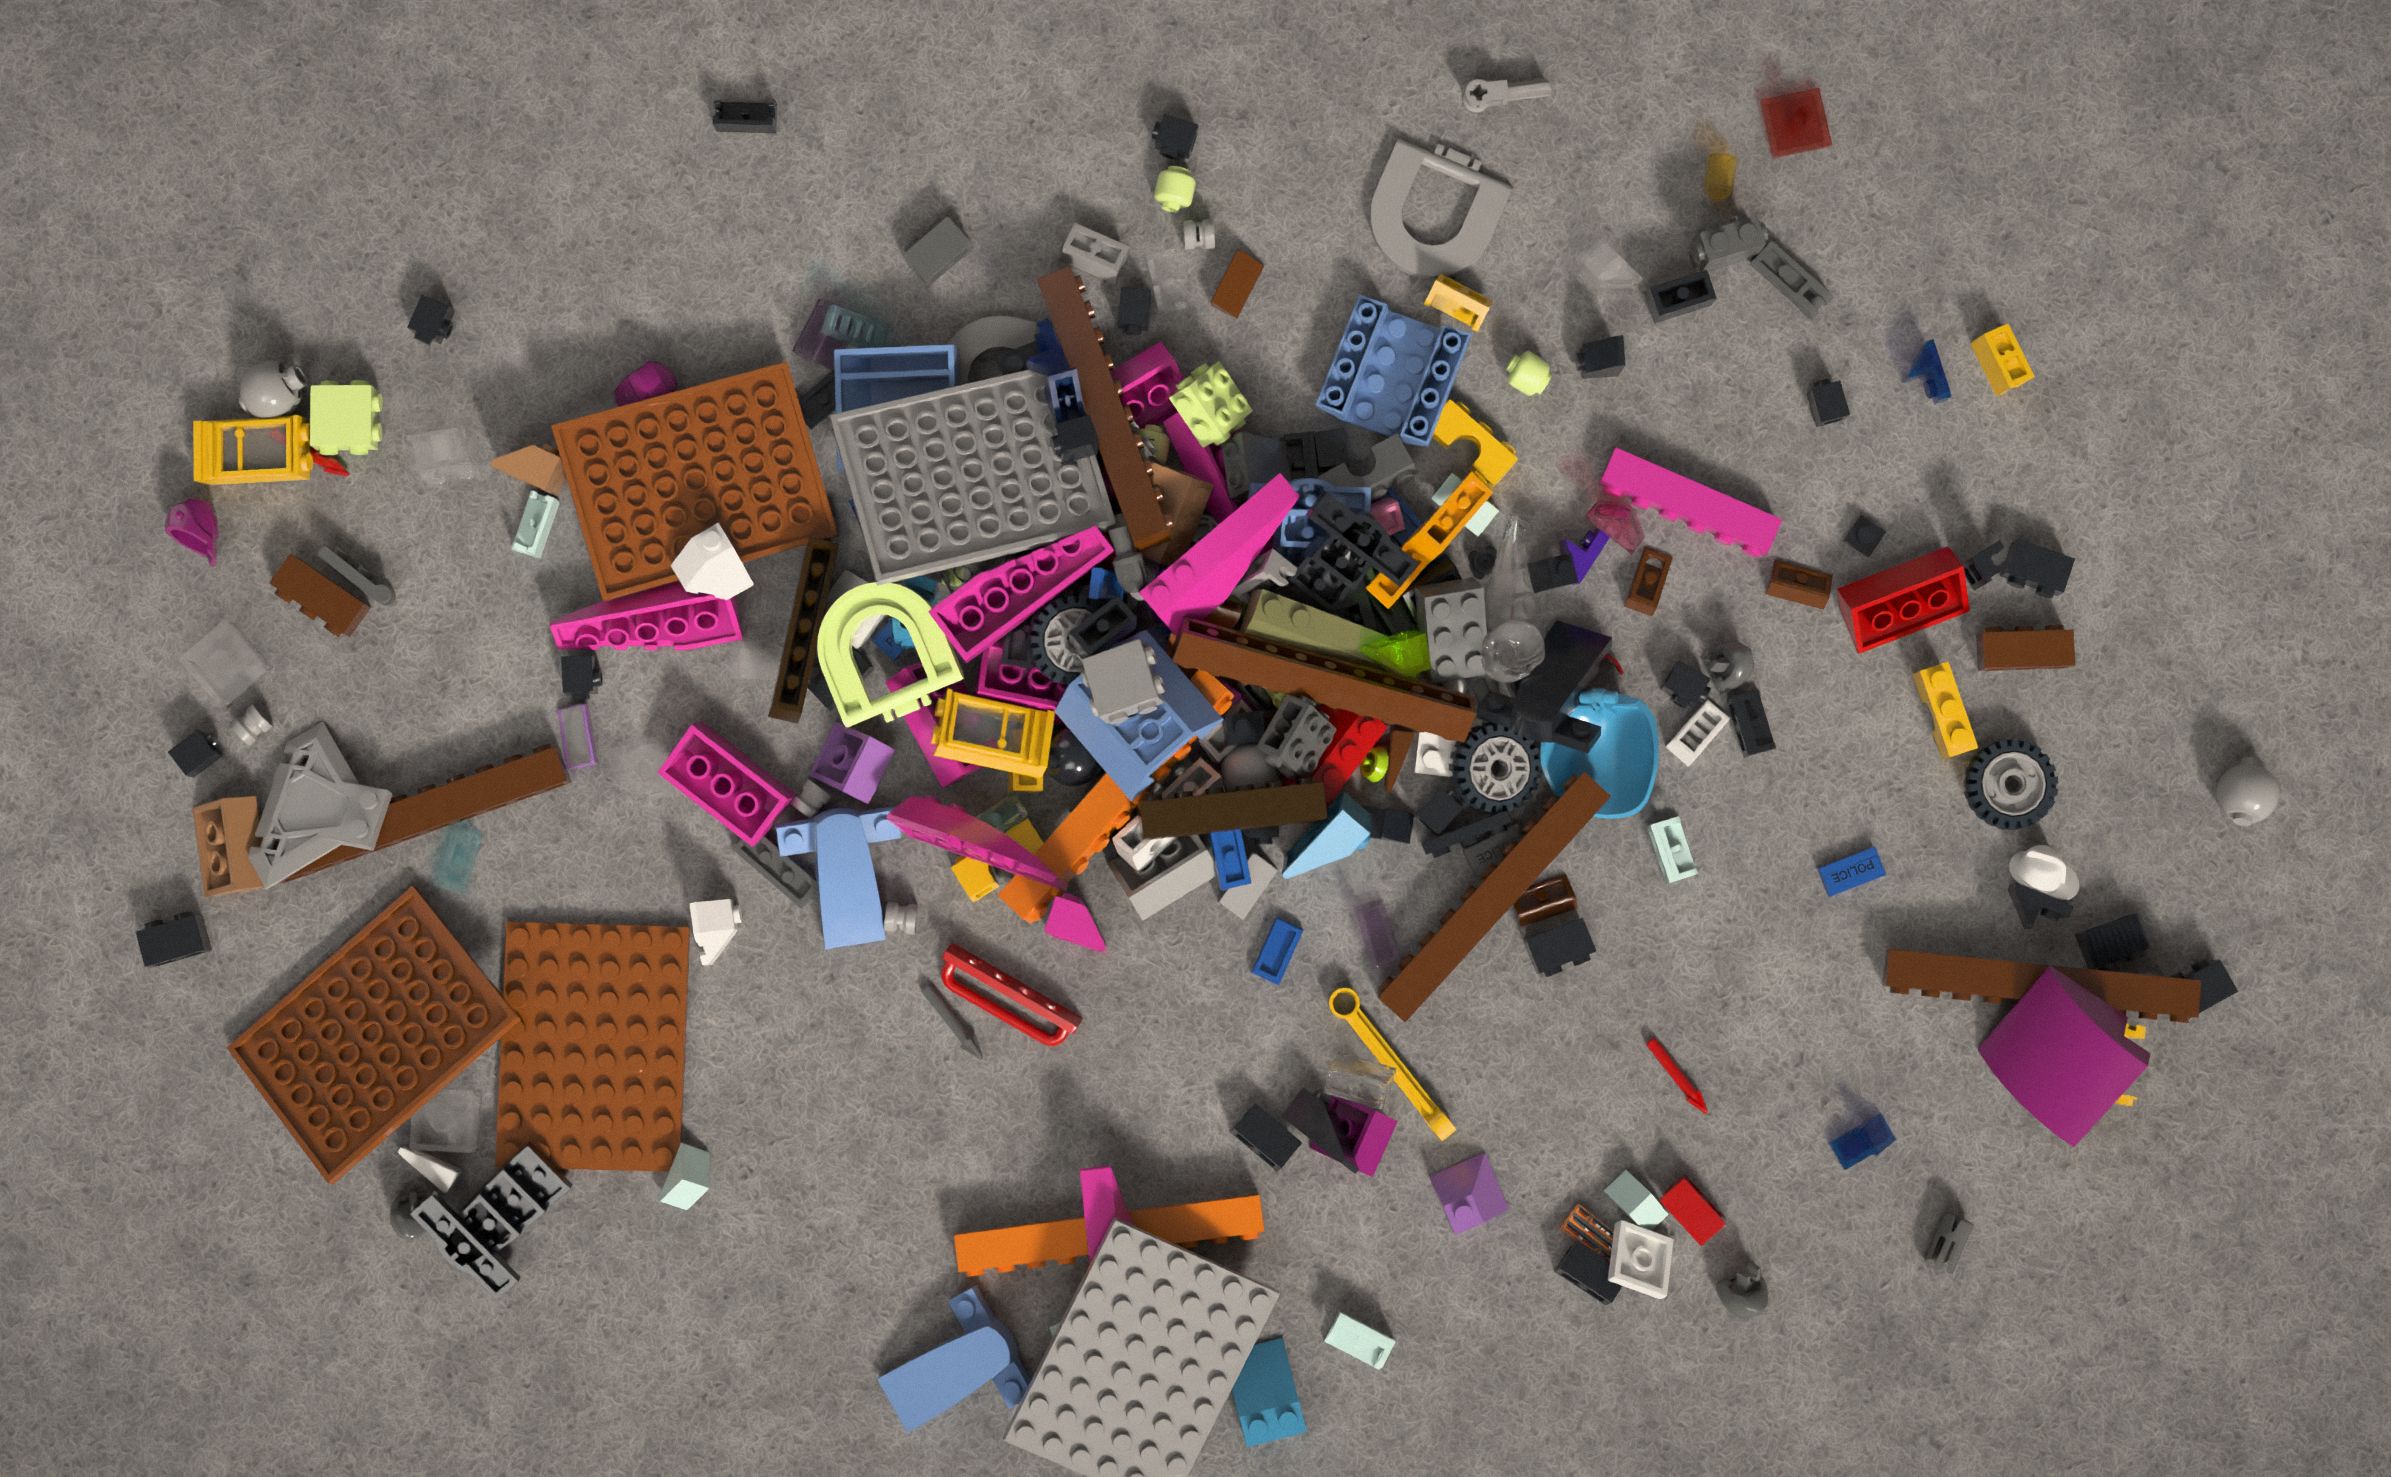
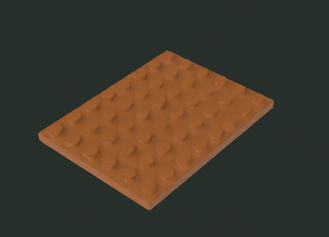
(691, 460)
(373, 1034)
(597, 1045)

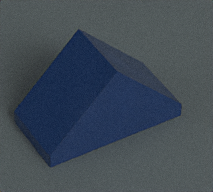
(1064, 395)

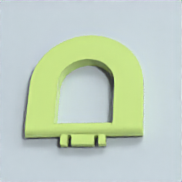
(841, 669)

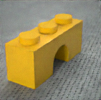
(1494, 457)
(1941, 694)
(978, 877)

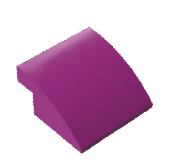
(2064, 1055)

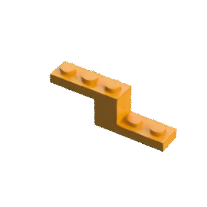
(1435, 535)

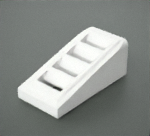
(1682, 751)
(435, 1170)

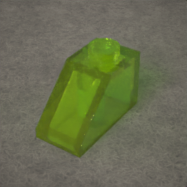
(1400, 653)

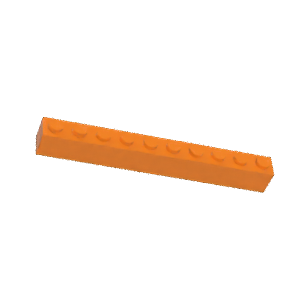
(1093, 821)
(1068, 1238)

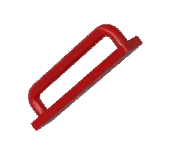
(1012, 988)

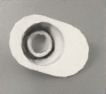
(2044, 871)

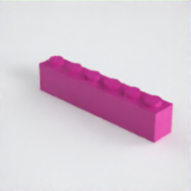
(1689, 502)

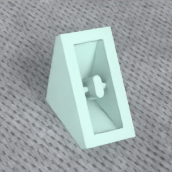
(687, 1177)
(1636, 1201)

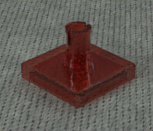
(1796, 123)

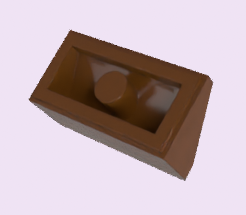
(1237, 284)
(1799, 584)
(1545, 901)

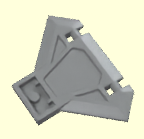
(314, 809)

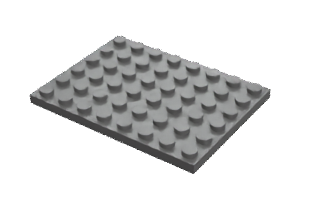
(964, 477)
(1141, 1359)

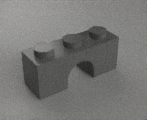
(1392, 468)

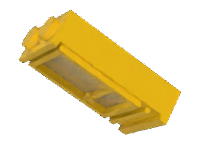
(252, 450)
(992, 734)

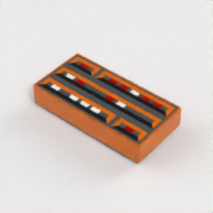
(1589, 1230)

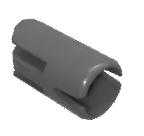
(1959, 1236)

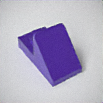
(1584, 558)

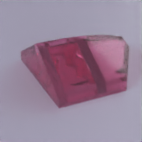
(1618, 522)

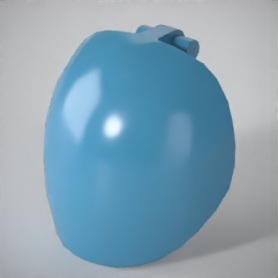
(1622, 758)

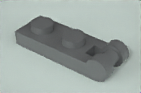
(1791, 279)
(359, 576)

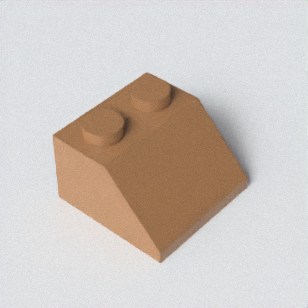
(534, 466)

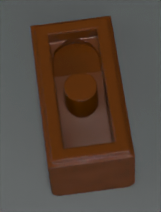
(1648, 583)
(1397, 750)

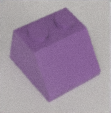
(852, 762)

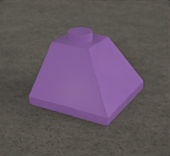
(1469, 1193)

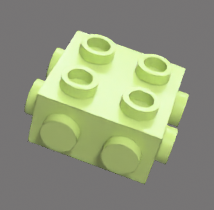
(1210, 404)
(345, 417)

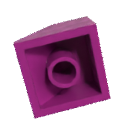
(1365, 1131)

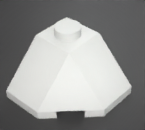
(711, 565)
(714, 926)

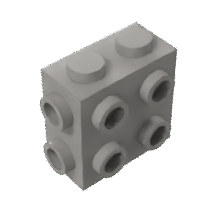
(1123, 682)

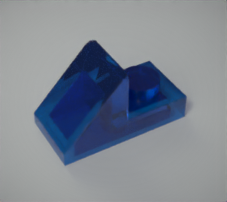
(1053, 358)
(1928, 365)
(1862, 1141)

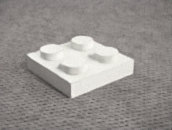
(1640, 1259)

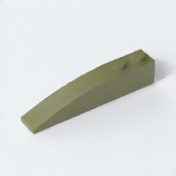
(1307, 628)

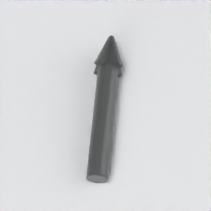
(968, 1042)

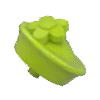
(1375, 764)

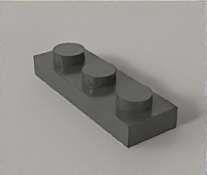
(779, 870)

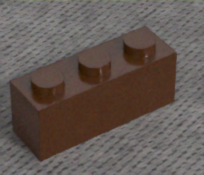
(319, 596)
(2025, 648)

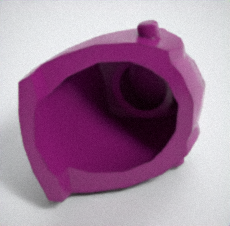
(645, 383)
(194, 527)

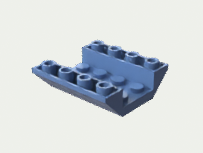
(1392, 373)
(1144, 741)

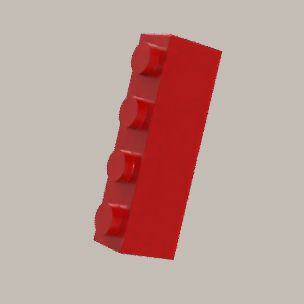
(1904, 599)
(1346, 751)

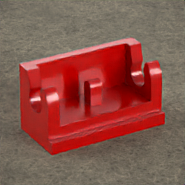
(1692, 1210)

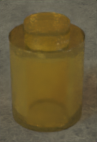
(1720, 176)

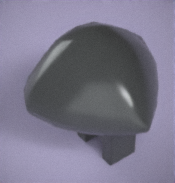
(1730, 664)
(400, 1219)
(1745, 1293)

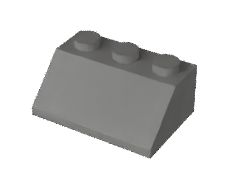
(1167, 877)

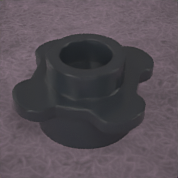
(1476, 559)

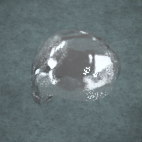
(1512, 651)

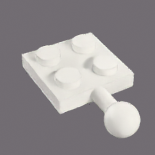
(1433, 750)

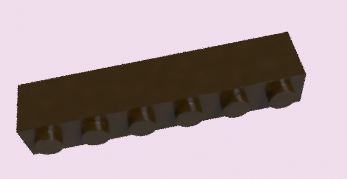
(803, 630)
(1231, 810)

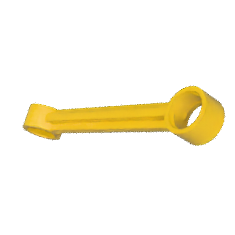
(1403, 1078)

